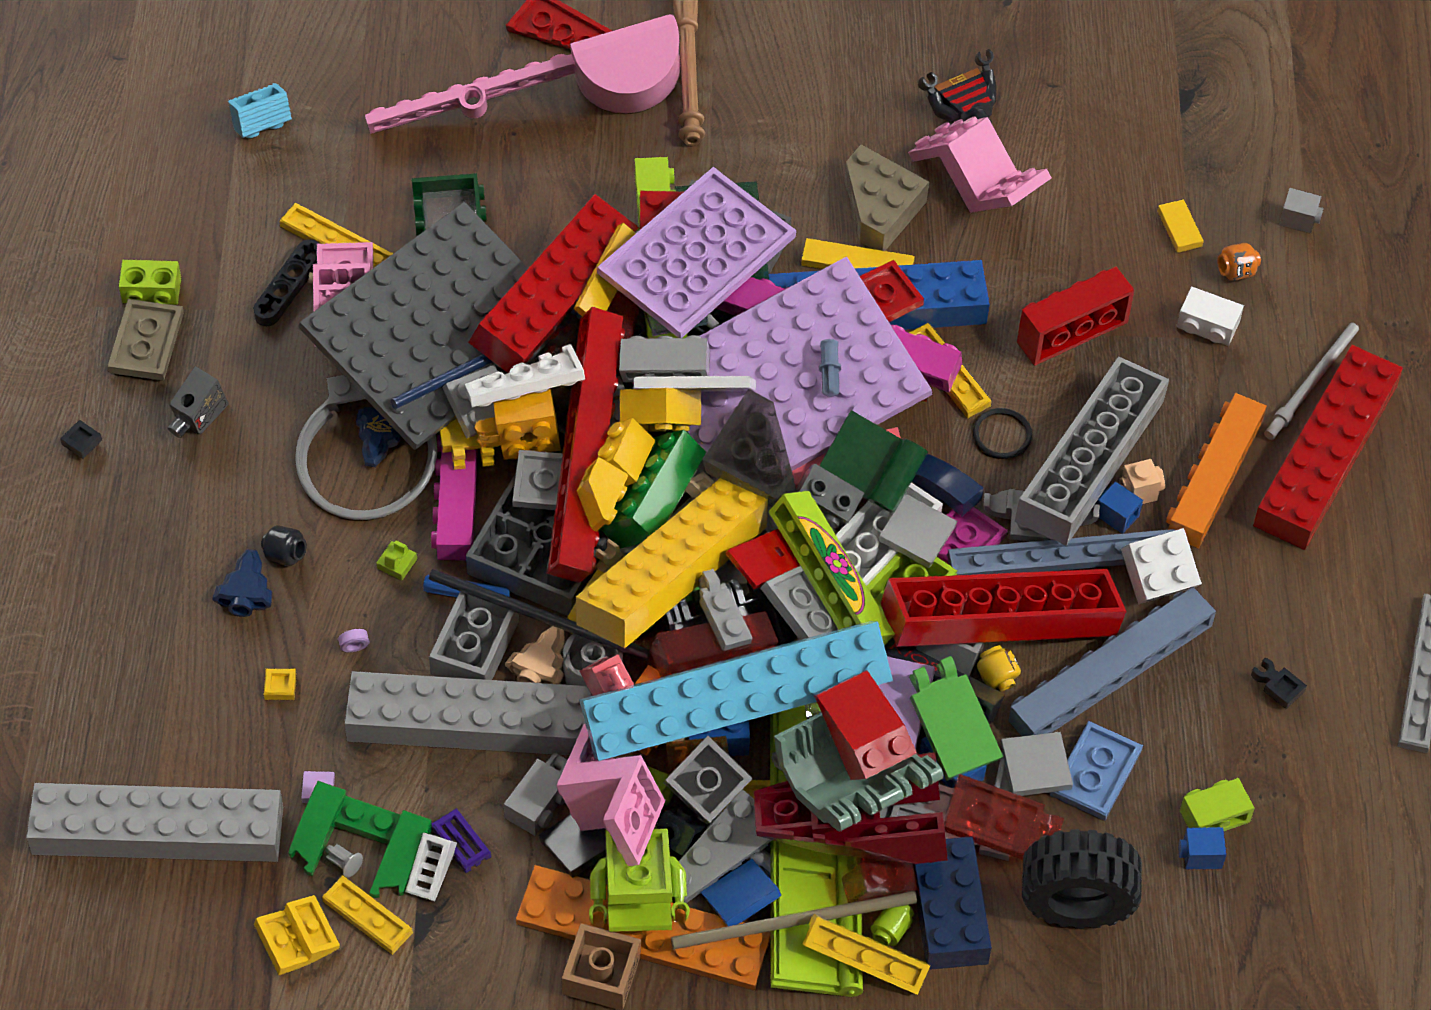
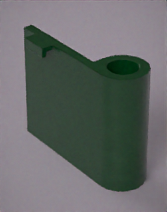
(873, 461)

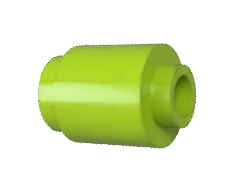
(892, 925)

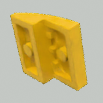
(296, 935)

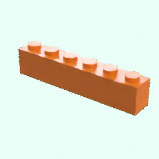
(1217, 468)

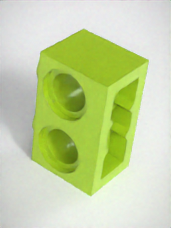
(150, 281)

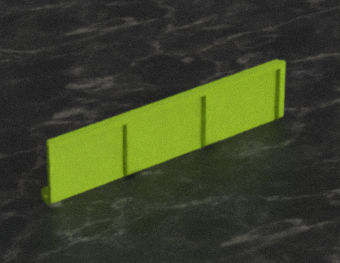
(807, 883)

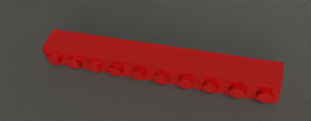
(586, 432)

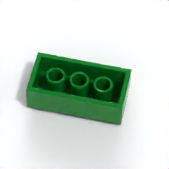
(657, 490)

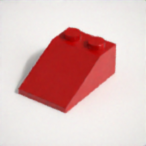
(864, 726)

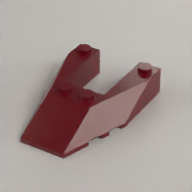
(898, 839)

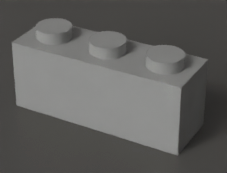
(664, 357)

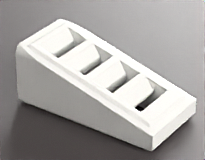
(448, 848)

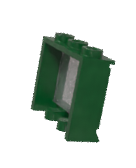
(440, 195)

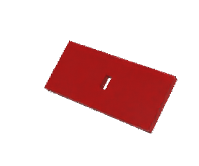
(759, 558)

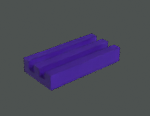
(475, 859)

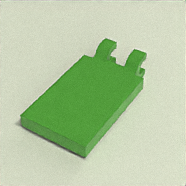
(953, 720)

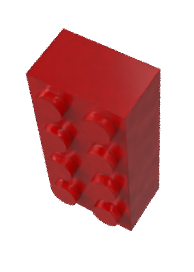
(1075, 315)

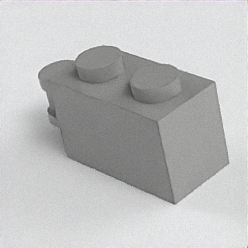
(536, 795)

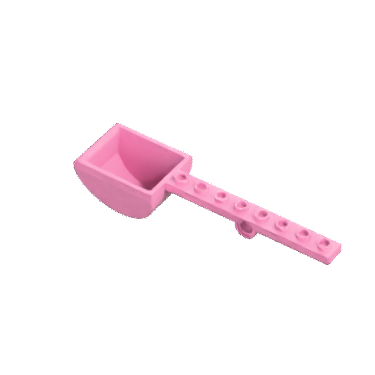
(614, 71)

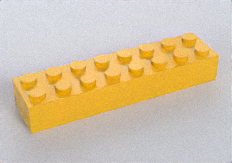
(670, 562)

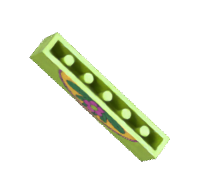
(826, 563)

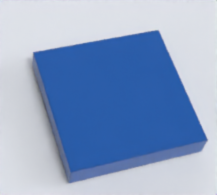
(741, 893)

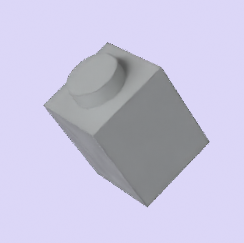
(1301, 210)

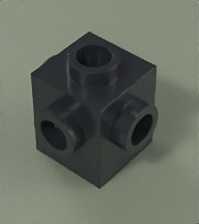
(682, 828)

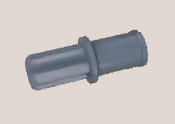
(829, 367)

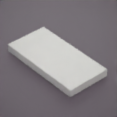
(702, 383)

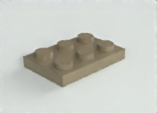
(145, 339)

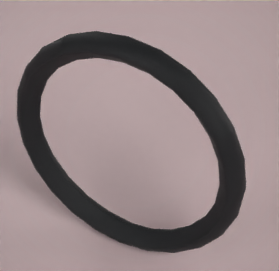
(1002, 411)

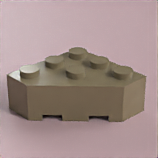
(882, 197)

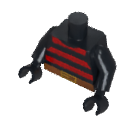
(963, 95)

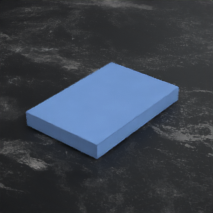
(1098, 770)

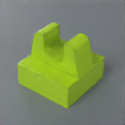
(397, 560)

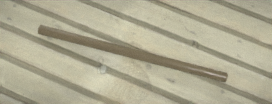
(793, 920)

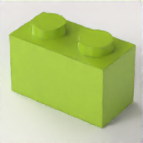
(1219, 806)

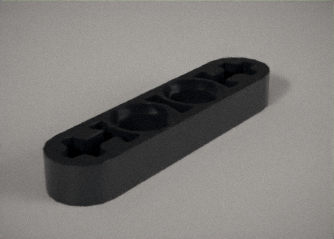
(284, 281)

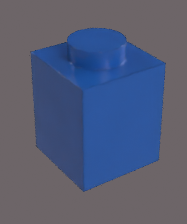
(1119, 507)
(1203, 848)

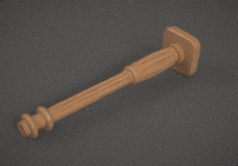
(691, 119)

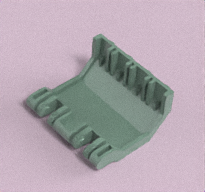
(824, 786)

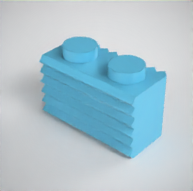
(260, 111)

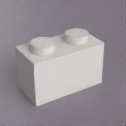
(1210, 316)

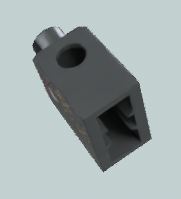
(197, 403)

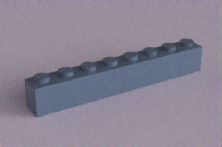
(1112, 664)

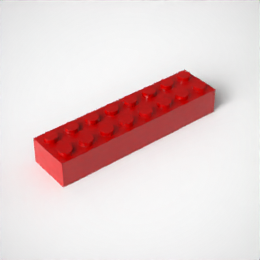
(548, 287)
(1327, 447)
(1002, 607)

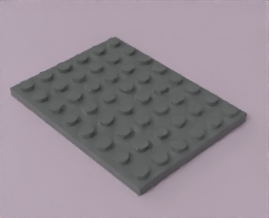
(416, 318)

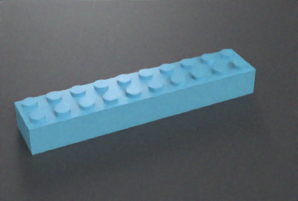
(731, 690)

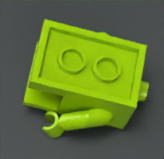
(639, 893)

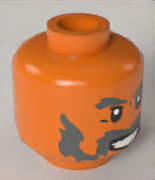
(1238, 261)

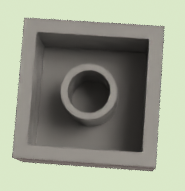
(707, 780)

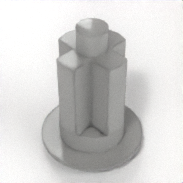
(344, 859)

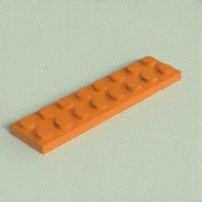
(560, 903)

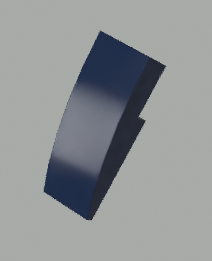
(948, 484)

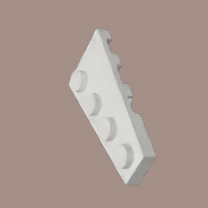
(524, 379)

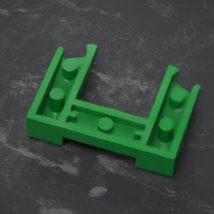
(332, 808)

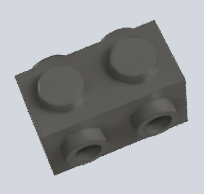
(833, 495)

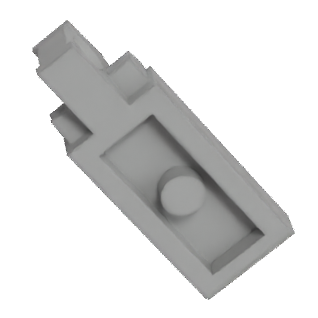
(722, 612)

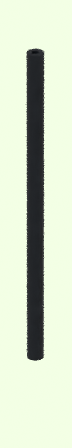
(532, 612)

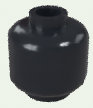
(283, 545)

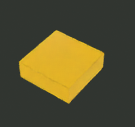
(280, 684)

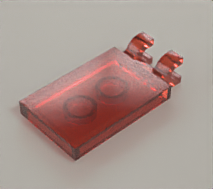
(997, 817)

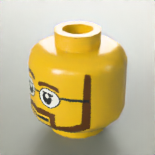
(998, 668)

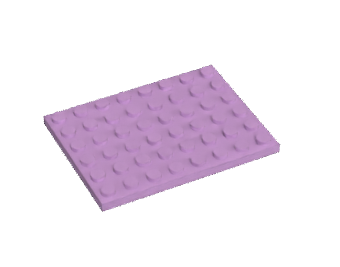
(782, 352)

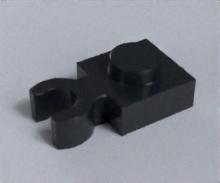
(1280, 685)

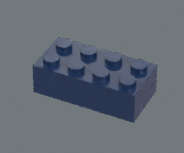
(953, 909)

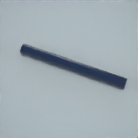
(440, 381)

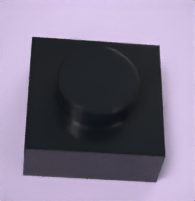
(81, 439)

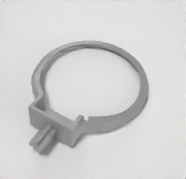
(342, 392)

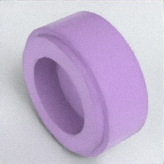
(353, 640)

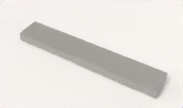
(1416, 719)

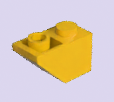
(600, 491)

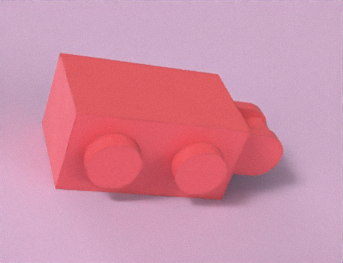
(606, 675)

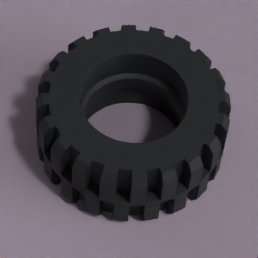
(1081, 879)

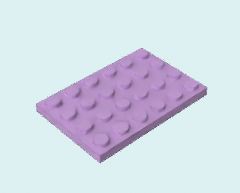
(696, 252)

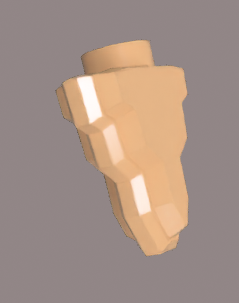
(540, 660)

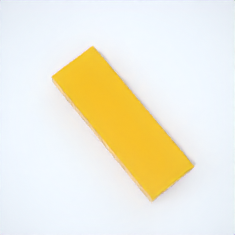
(367, 915)

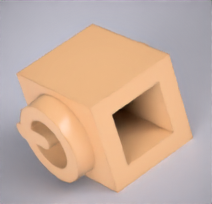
(1143, 480)

